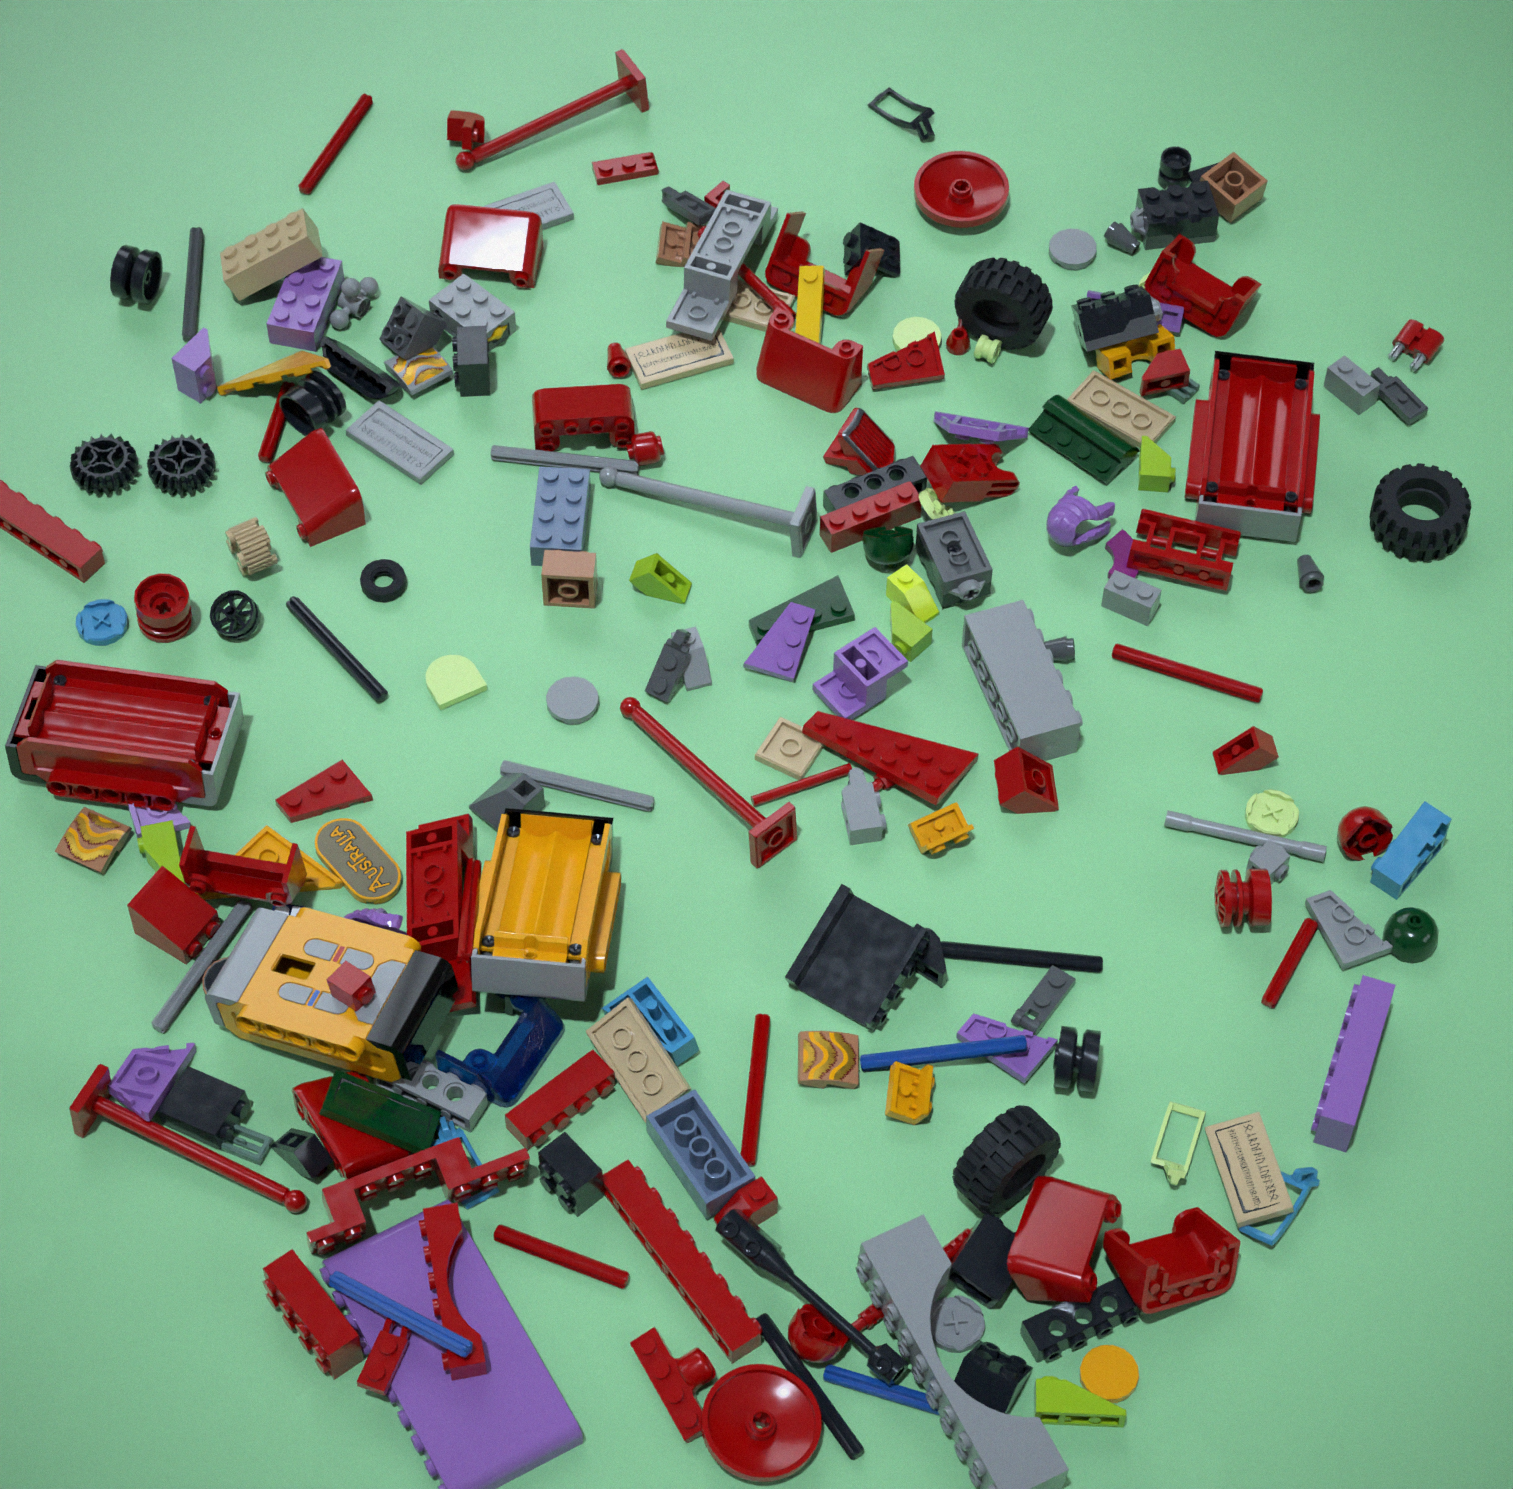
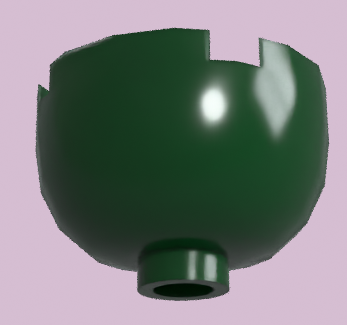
(888, 546)
(1411, 934)

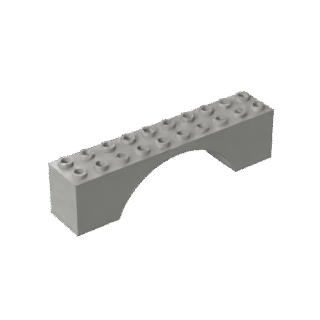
(905, 1277)

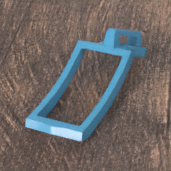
(449, 1133)
(1302, 1178)

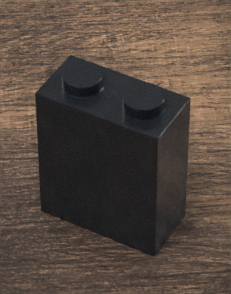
(204, 1107)
(982, 1261)

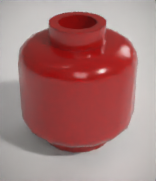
(645, 448)

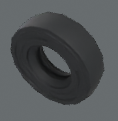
(380, 567)

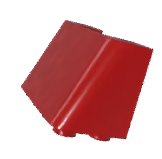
(582, 411)

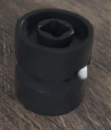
(1174, 167)

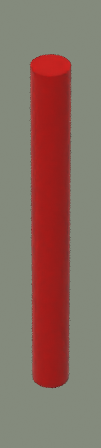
(801, 784)

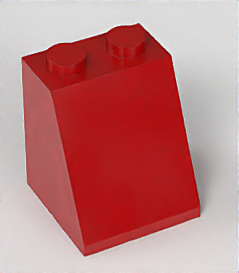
(172, 916)

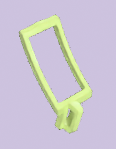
(1174, 1170)

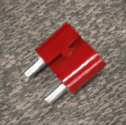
(1418, 341)

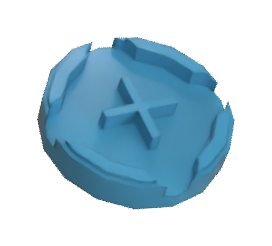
(102, 622)

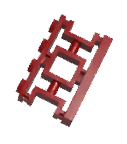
(1179, 563)

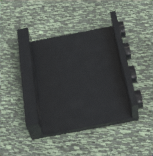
(857, 959)

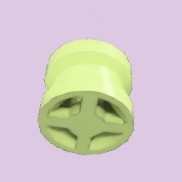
(987, 349)

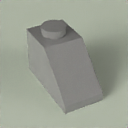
(696, 672)

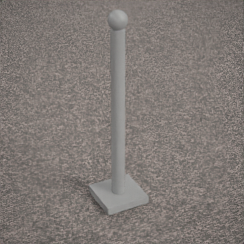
(800, 522)

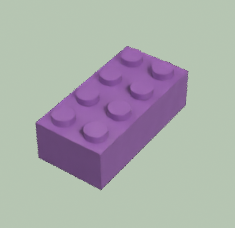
(305, 304)

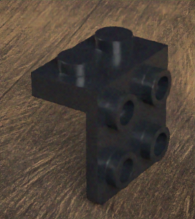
(867, 238)

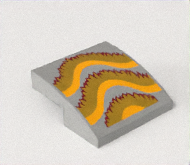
(419, 370)

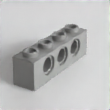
(463, 1112)

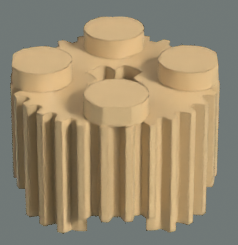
(251, 546)

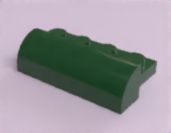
(1082, 439)

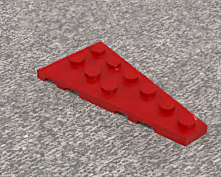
(906, 760)

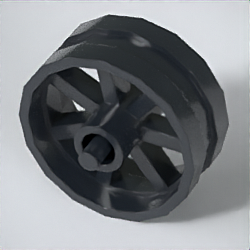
(235, 615)

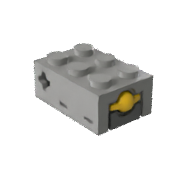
(469, 304)

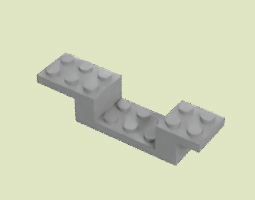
(715, 263)

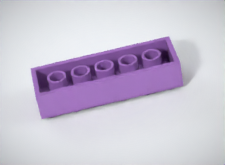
(1352, 1063)

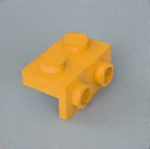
(940, 827)
(909, 1092)

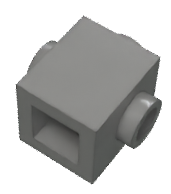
(1271, 857)

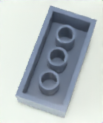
(560, 511)
(699, 1152)

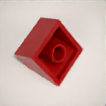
(1025, 782)

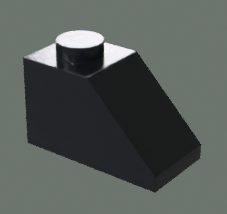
(932, 963)
(303, 1153)

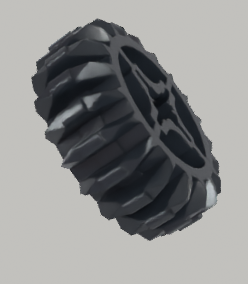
(181, 465)
(104, 471)

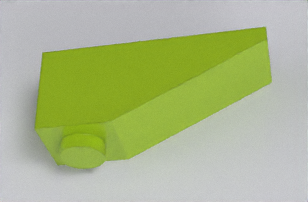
(161, 847)
(1068, 1404)

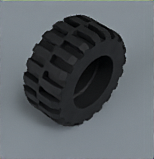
(1003, 302)
(1415, 536)
(1006, 1159)

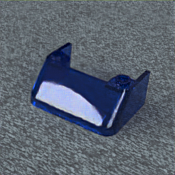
(518, 1057)

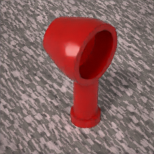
(958, 340)

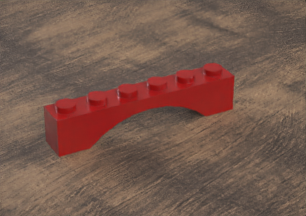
(445, 1237)

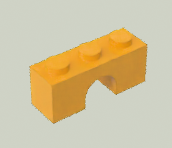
(1118, 358)

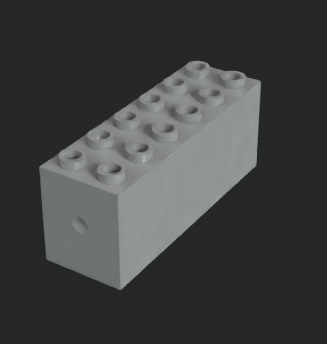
(1021, 681)

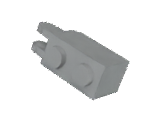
(861, 810)

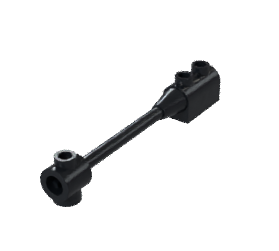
(765, 1256)

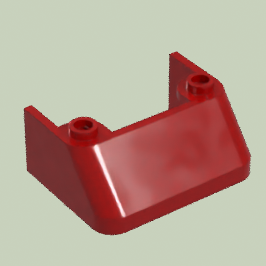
(793, 251)
(241, 875)

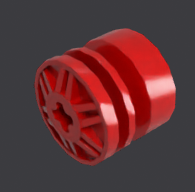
(163, 608)
(1245, 897)

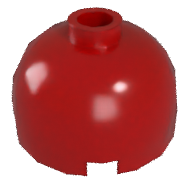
(1364, 832)
(814, 1336)

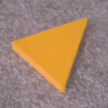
(293, 365)
(273, 847)

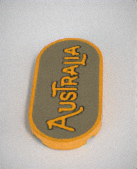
(358, 861)

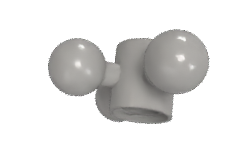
(353, 300)

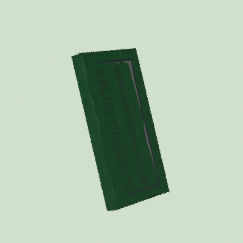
(379, 1112)

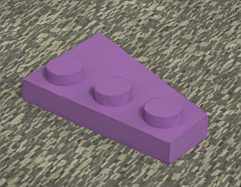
(783, 644)
(1020, 1064)

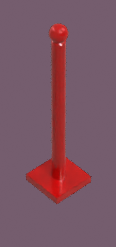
(630, 81)
(767, 834)
(95, 1101)

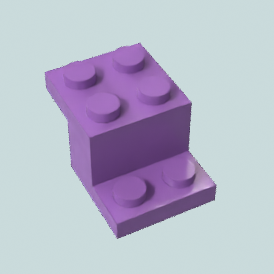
(860, 674)

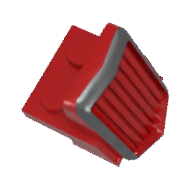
(860, 445)

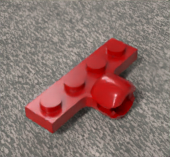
(675, 1379)

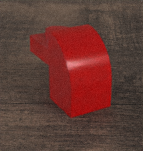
(465, 127)

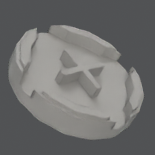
(1072, 249)
(572, 700)
(956, 1324)

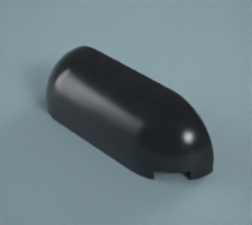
(358, 370)

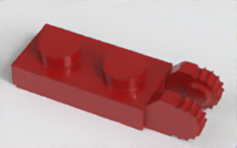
(384, 1359)

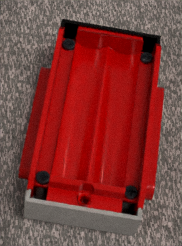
(1254, 446)
(124, 735)

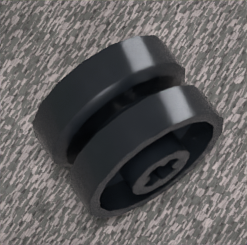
(136, 274)
(1076, 1059)

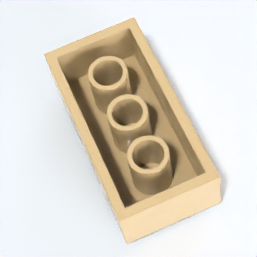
(270, 254)

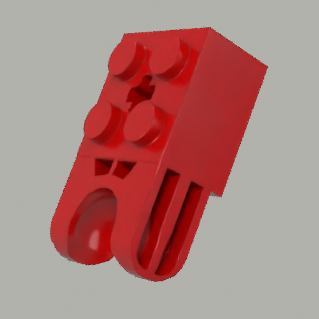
(967, 472)

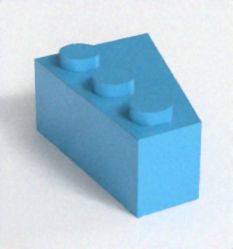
(1411, 851)
(662, 1019)

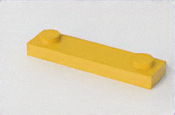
(810, 302)

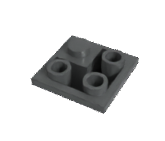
(411, 329)
(510, 791)

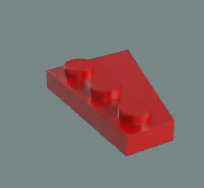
(910, 365)
(327, 790)

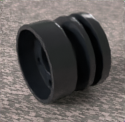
(312, 403)

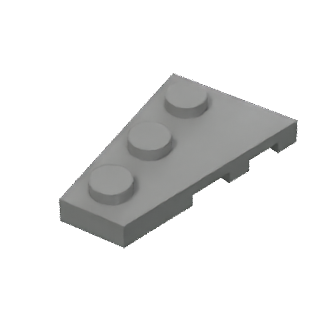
(1344, 933)

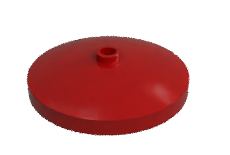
(961, 189)
(763, 1398)

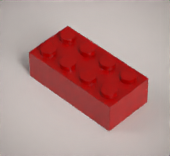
(312, 1315)

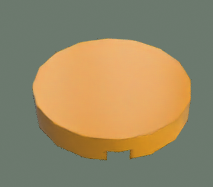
(1109, 1373)

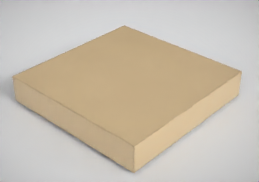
(789, 749)

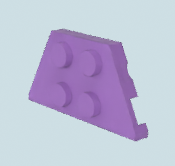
(986, 430)
(148, 1077)

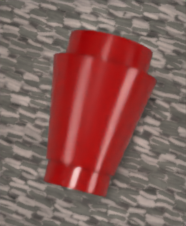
(617, 361)

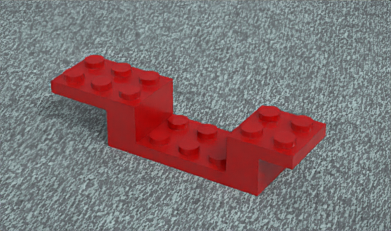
(435, 893)
(453, 1172)

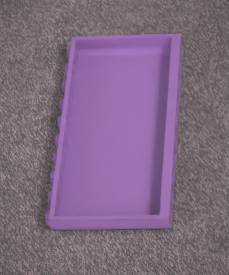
(470, 1428)

